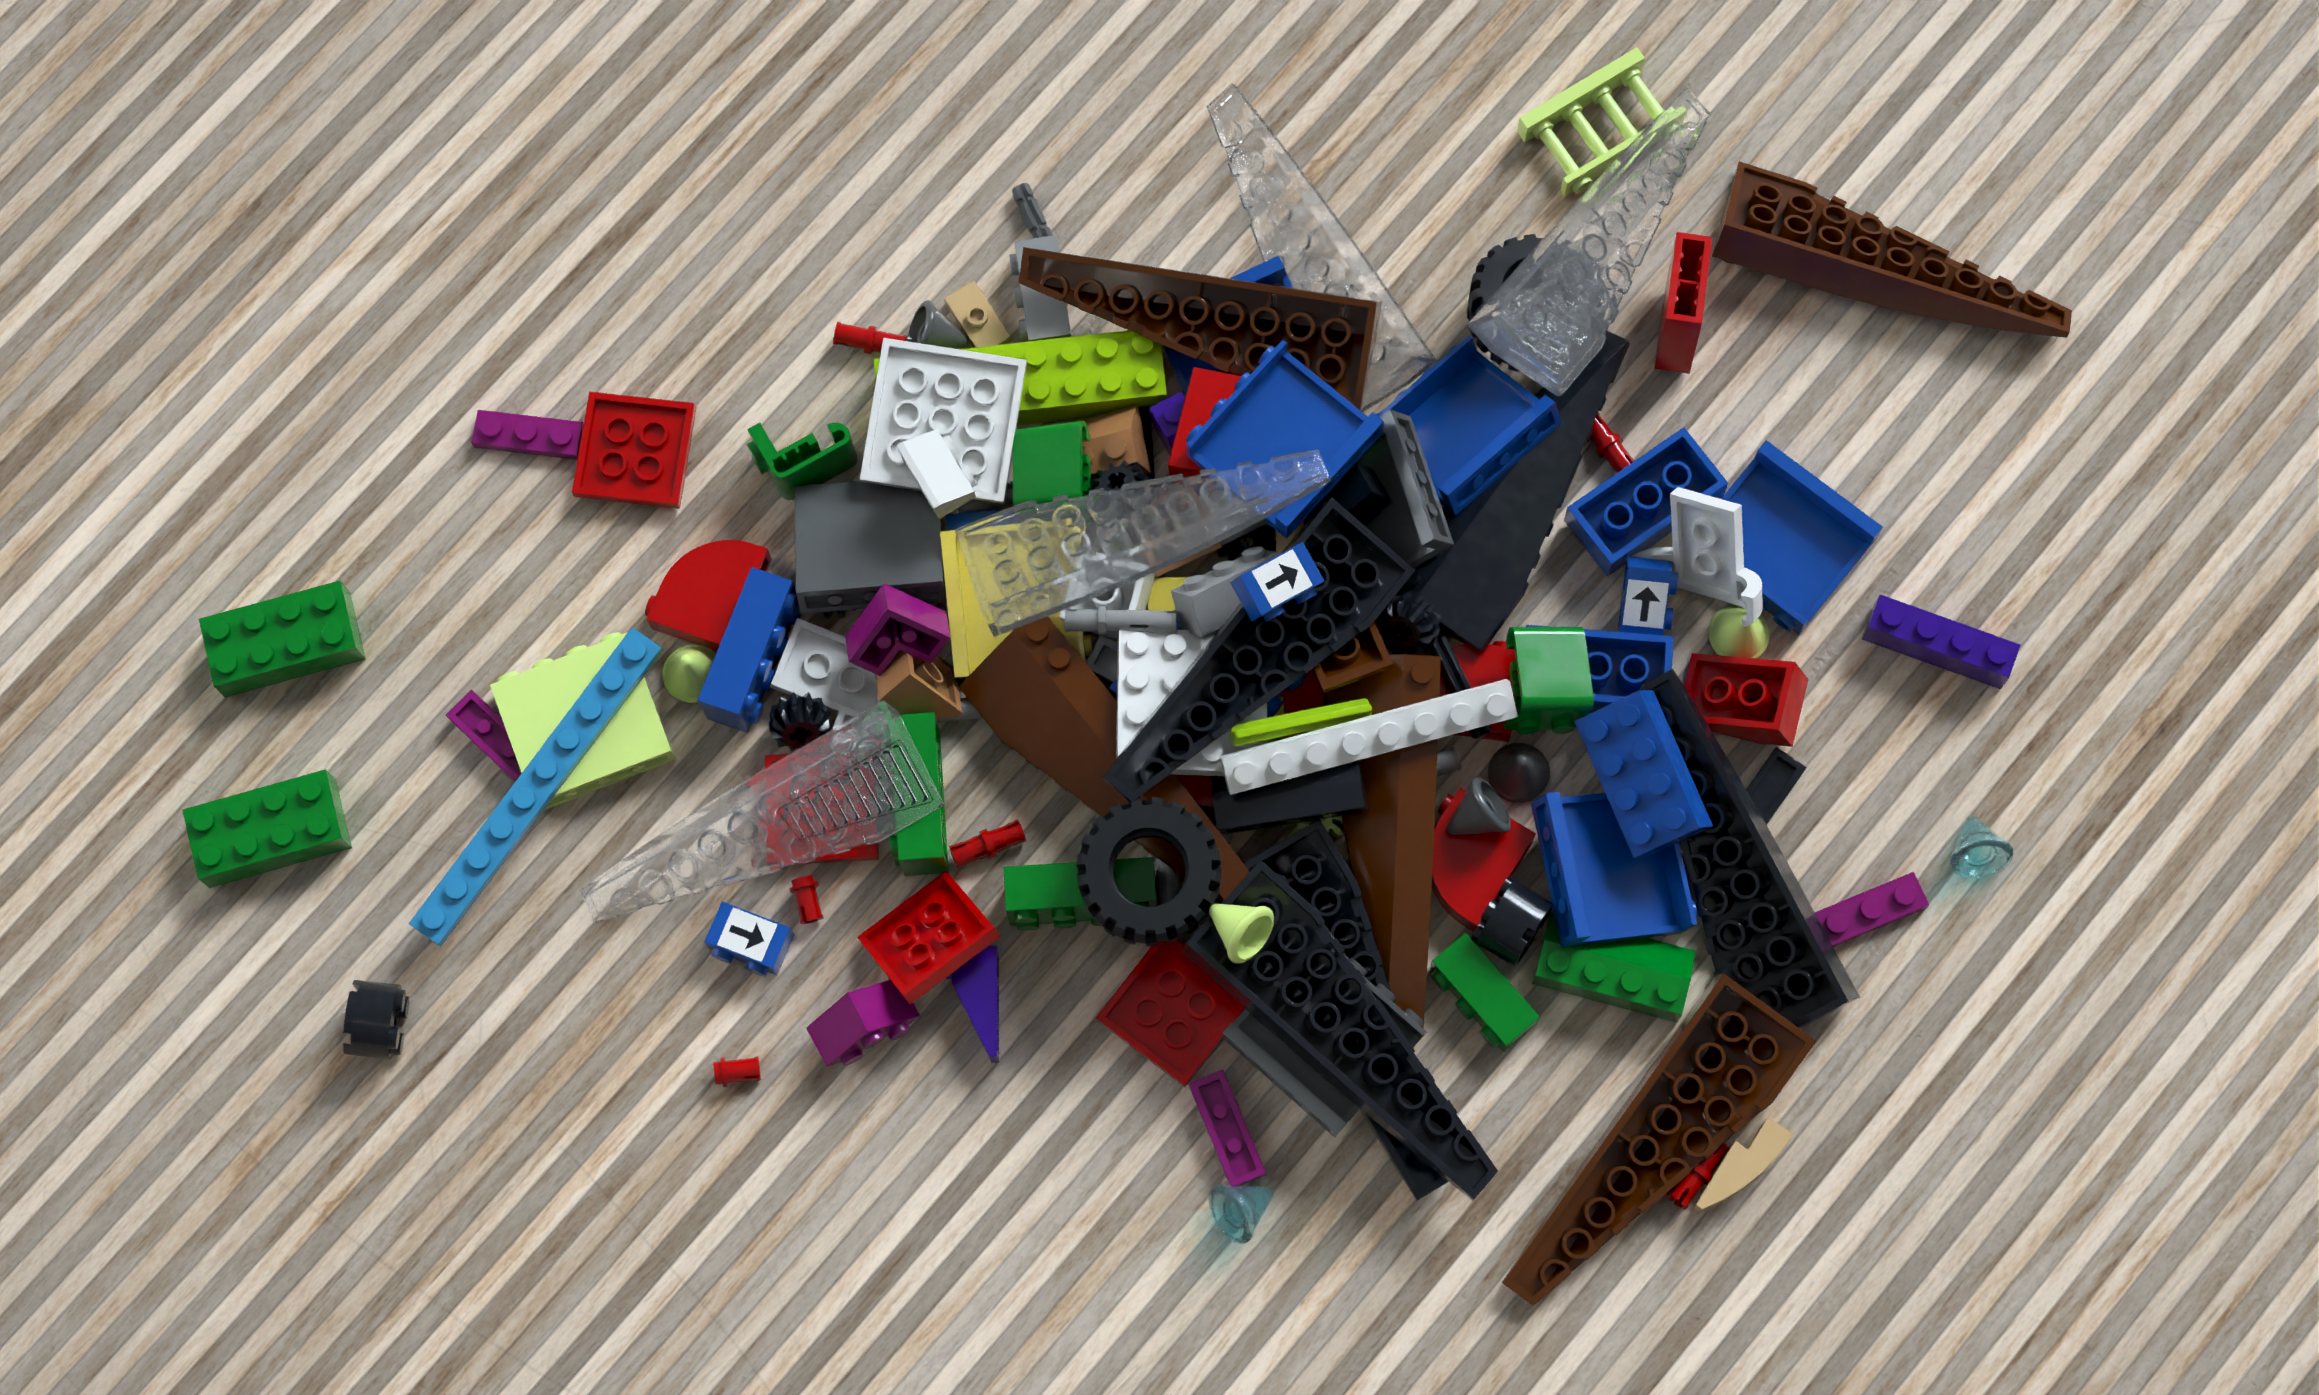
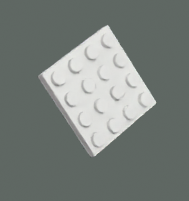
(949, 390)
(1146, 673)

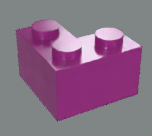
(893, 624)
(861, 1022)

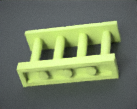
(1569, 105)

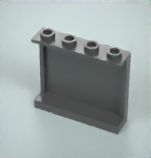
(1414, 519)
(862, 537)
(1296, 1076)

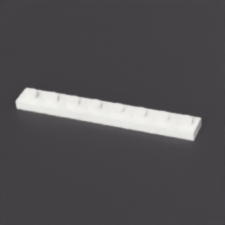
(1368, 736)

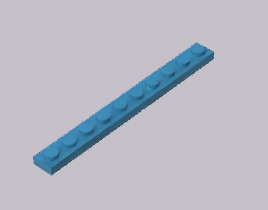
(536, 787)

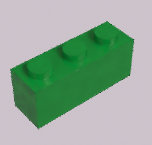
(1483, 993)

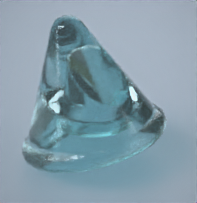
(1979, 851)
(1238, 1209)

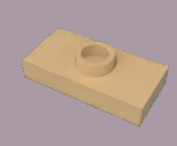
(977, 317)

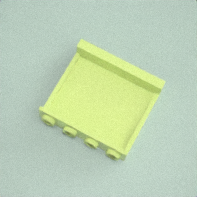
(540, 698)

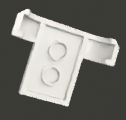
(1710, 551)
(819, 664)

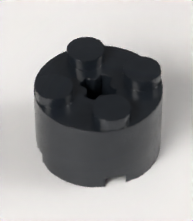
(1512, 921)
(374, 1019)

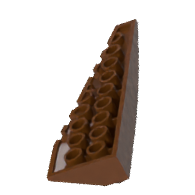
(1817, 242)
(1217, 317)
(1065, 723)
(1395, 839)
(1697, 1094)

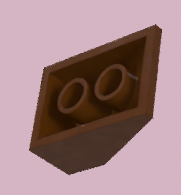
(1354, 661)

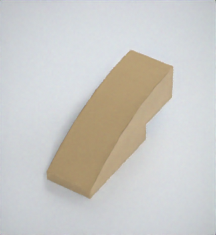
(1743, 1165)

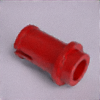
(806, 899)
(736, 1070)

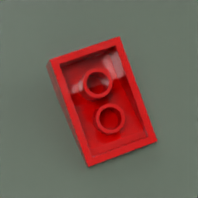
(1748, 696)

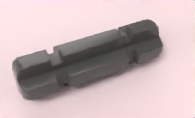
(1030, 211)

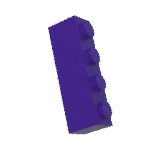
(1941, 642)

